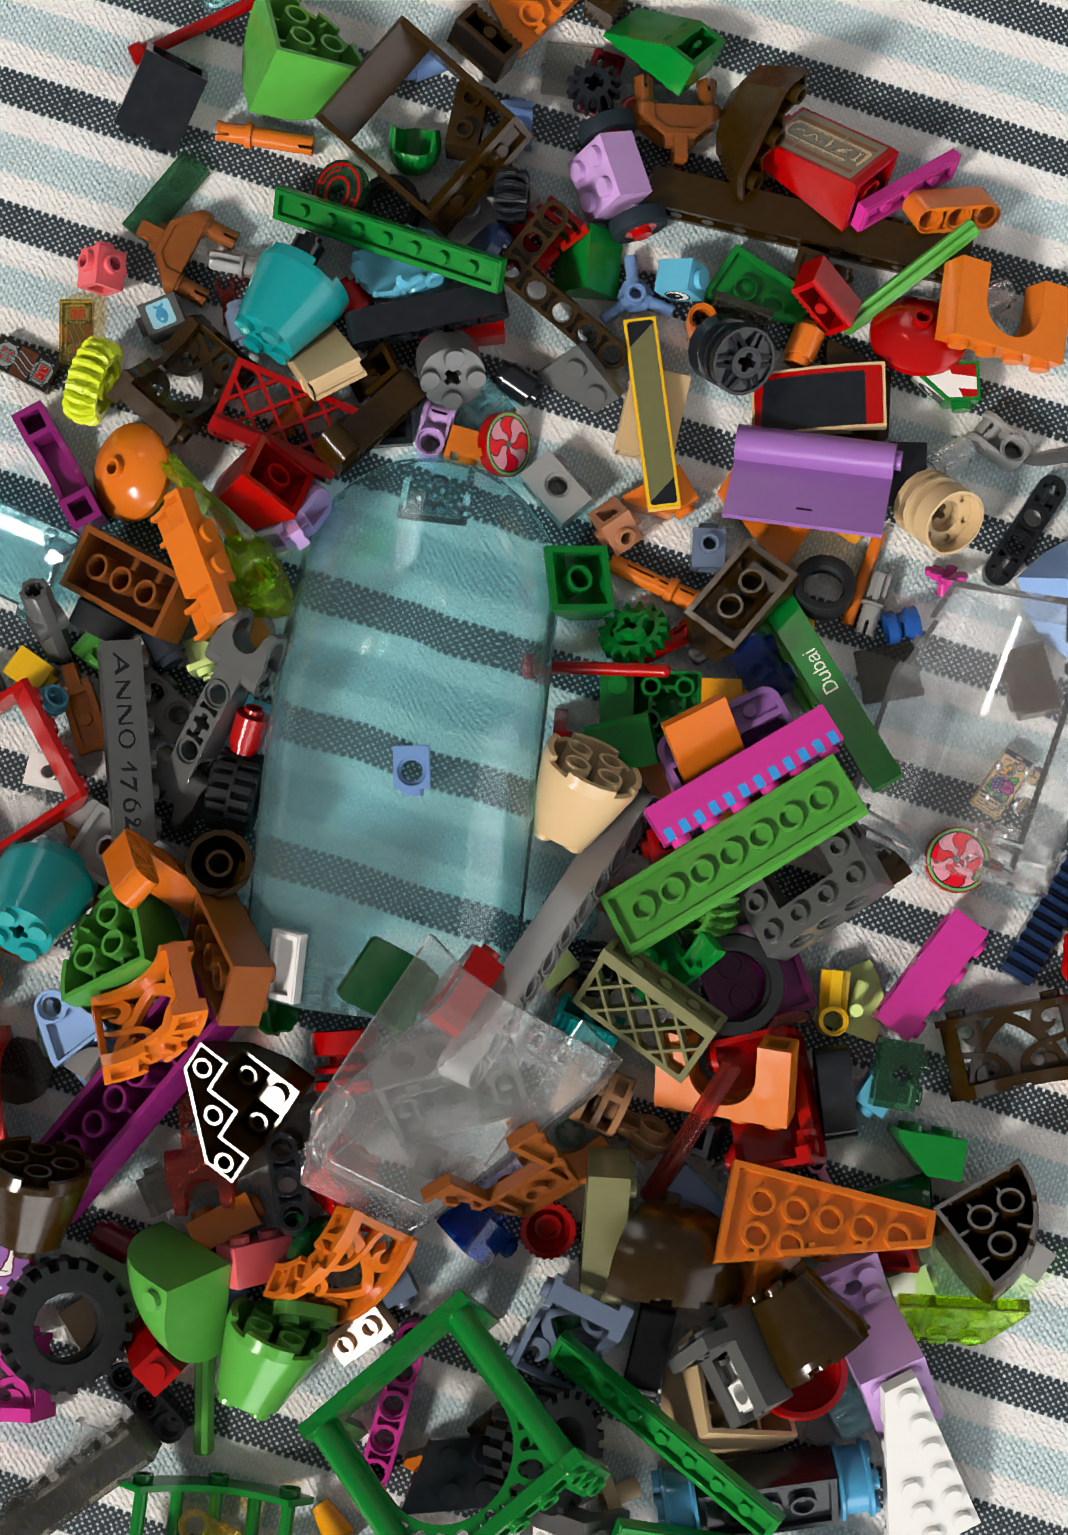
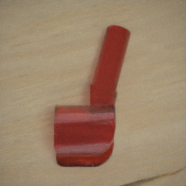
(225, 295)

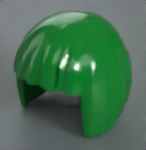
(413, 149)

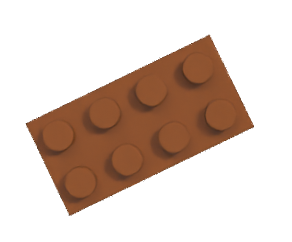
(128, 584)
(229, 960)

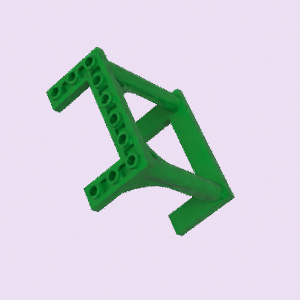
(469, 1324)

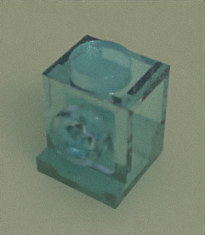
(487, 402)

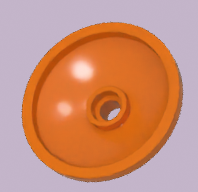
(129, 474)

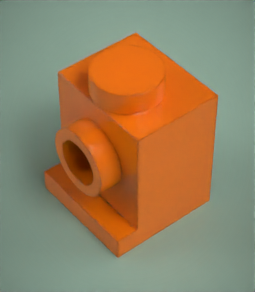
(463, 446)

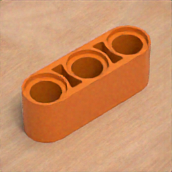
(949, 207)

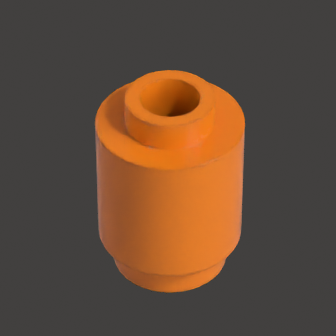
(803, 344)

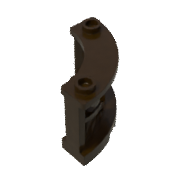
(135, 383)
(980, 1081)

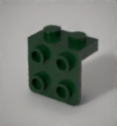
(374, 974)

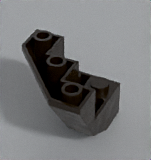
(755, 122)
(241, 1100)

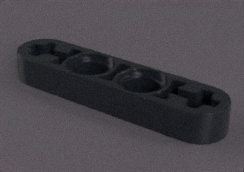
(1022, 530)

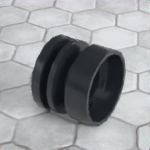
(731, 354)

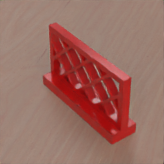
(244, 435)

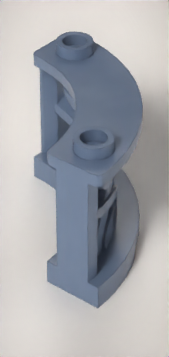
(599, 1320)

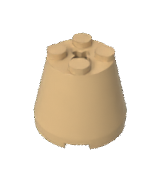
(581, 790)

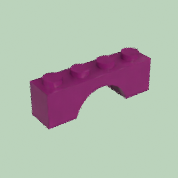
(60, 467)

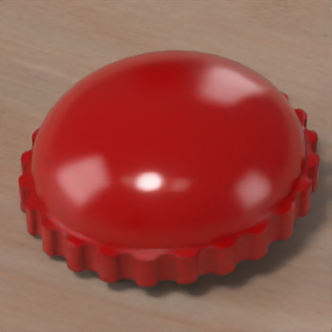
(549, 1231)

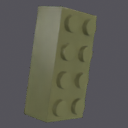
(607, 1208)

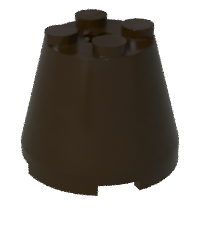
(39, 1193)
(805, 1324)

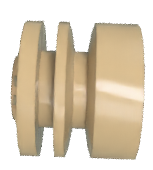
(938, 511)

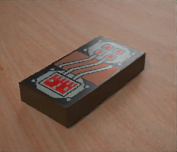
(27, 365)

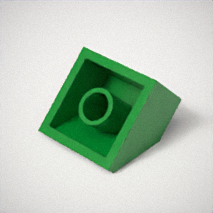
(578, 581)

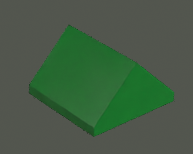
(590, 266)
(631, 736)

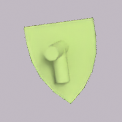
(864, 997)

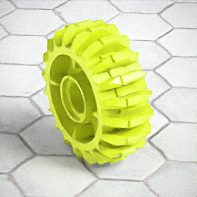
(90, 380)

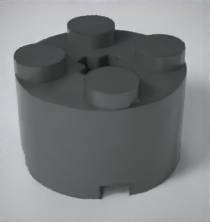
(450, 368)

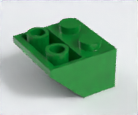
(932, 1152)

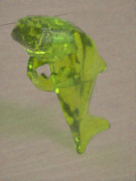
(258, 572)

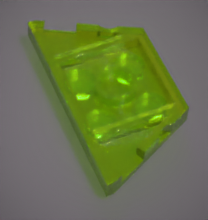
(959, 1318)

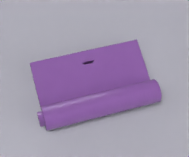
(811, 480)

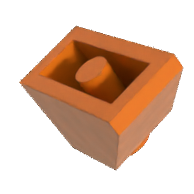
(637, 500)

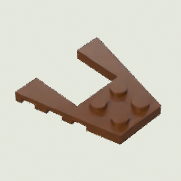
(519, 1194)

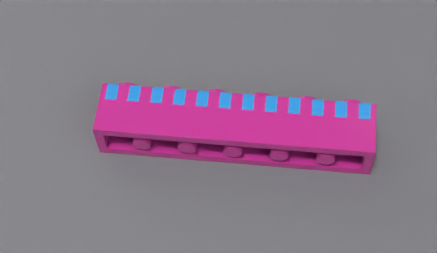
(743, 776)

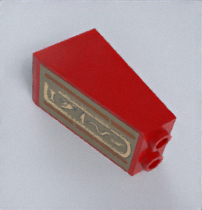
(829, 165)

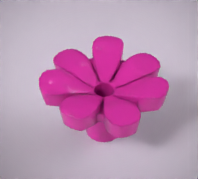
(944, 577)

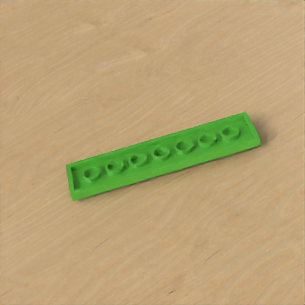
(733, 855)

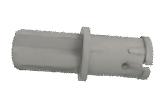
(232, 263)
(873, 603)

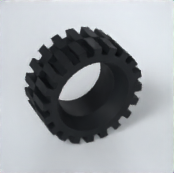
(574, 1417)

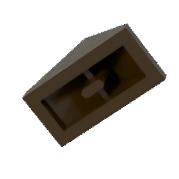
(380, 369)

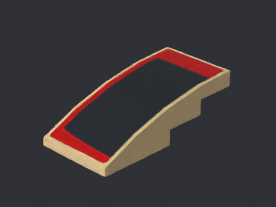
(823, 399)

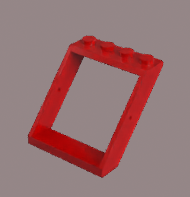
(57, 755)

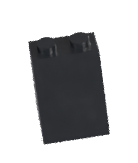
(161, 99)

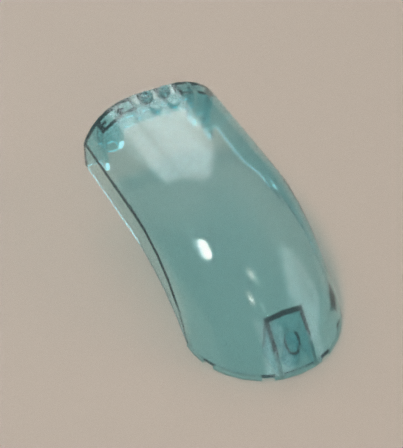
(406, 628)

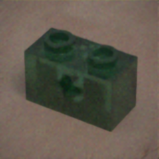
(885, 1089)

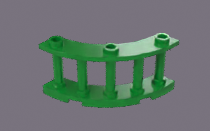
(217, 1485)

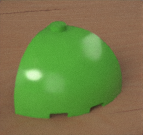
(292, 60)
(115, 946)
(179, 1291)

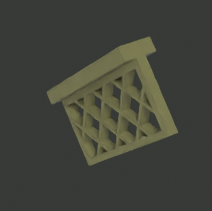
(660, 991)

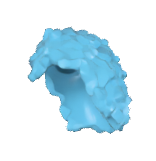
(393, 278)

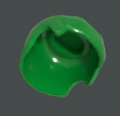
(278, 1019)

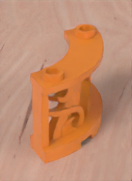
(185, 1015)
(307, 1279)

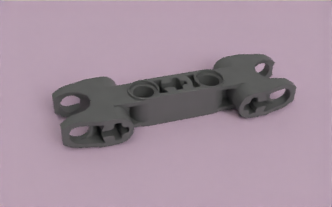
(238, 671)

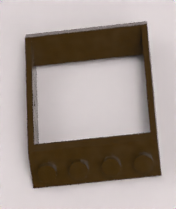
(373, 84)

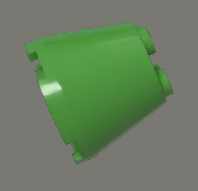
(263, 1360)

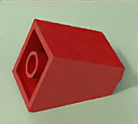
(263, 485)

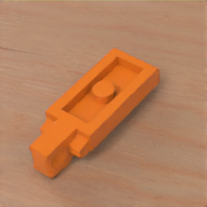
(83, 711)

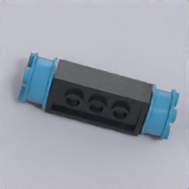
(806, 1484)

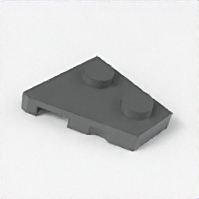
(581, 378)

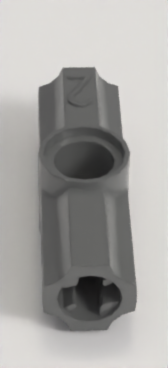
(47, 620)

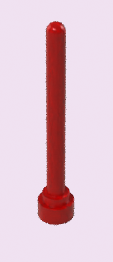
(193, 29)
(611, 669)

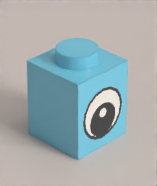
(681, 280)

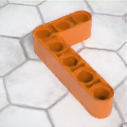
(142, 868)

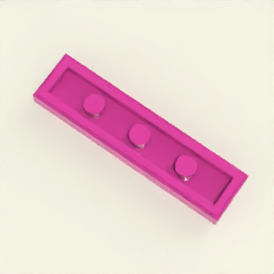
(892, 196)

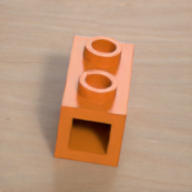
(217, 1225)

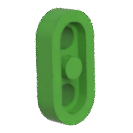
(295, 1312)

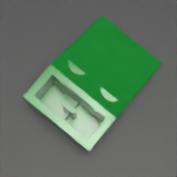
(667, 46)
(658, 696)

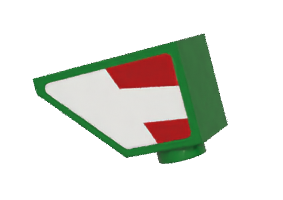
(953, 389)

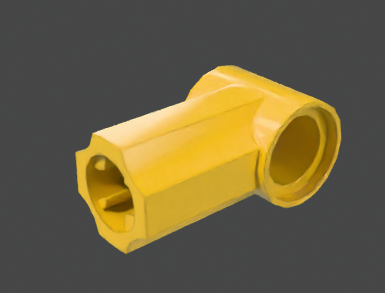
(833, 998)

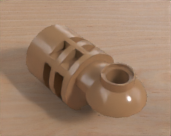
(610, 1116)

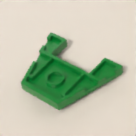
(682, 964)

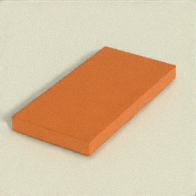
(704, 739)

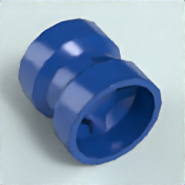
(901, 624)

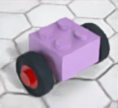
(613, 178)

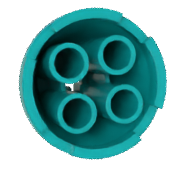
(288, 303)
(41, 895)

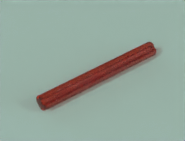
(691, 1129)

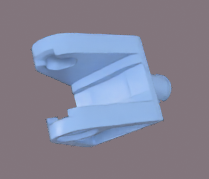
(69, 1030)

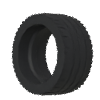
(773, 986)

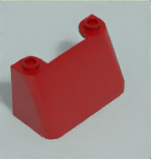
(780, 1149)

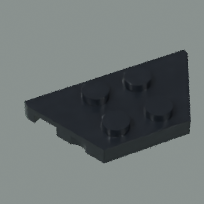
(450, 1476)

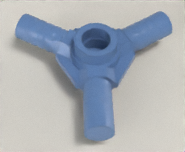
(635, 296)

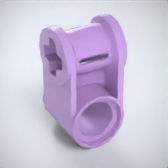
(434, 425)

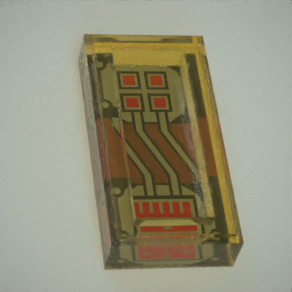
(75, 327)

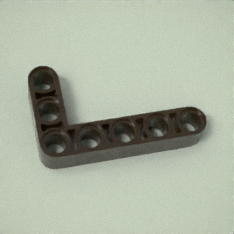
(553, 293)

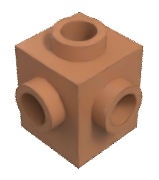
(615, 526)

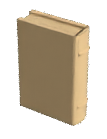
(326, 364)
(626, 438)

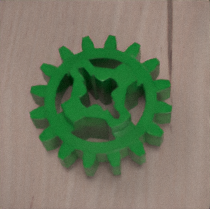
(634, 633)

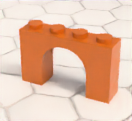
(967, 324)
(765, 1103)

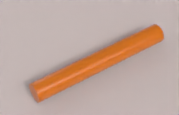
(863, 579)

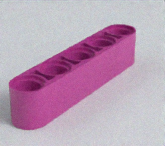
(392, 1419)

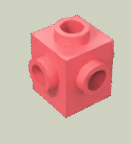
(102, 269)

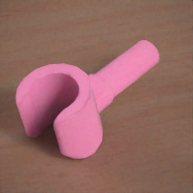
(822, 1173)

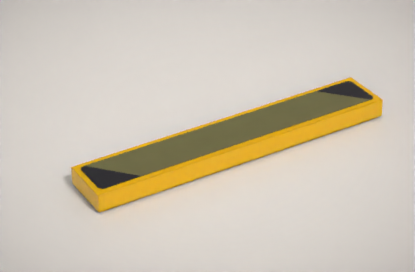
(651, 414)

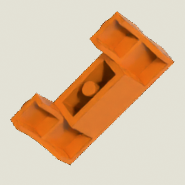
(197, 560)

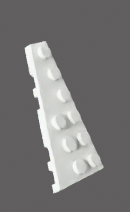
(919, 1475)

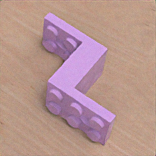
(890, 1343)

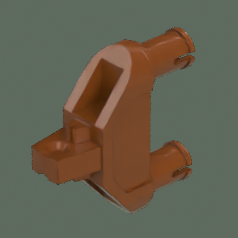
(675, 125)
(175, 246)

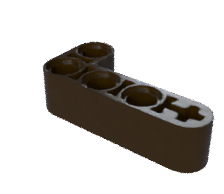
(349, 442)

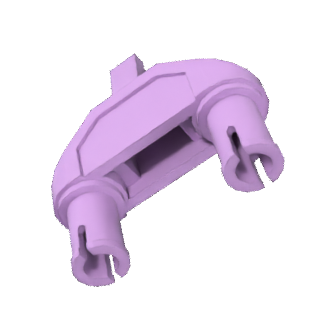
(308, 520)

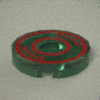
(341, 174)

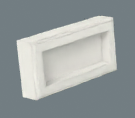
(289, 955)

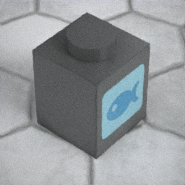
(160, 318)

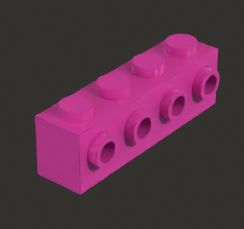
(930, 975)

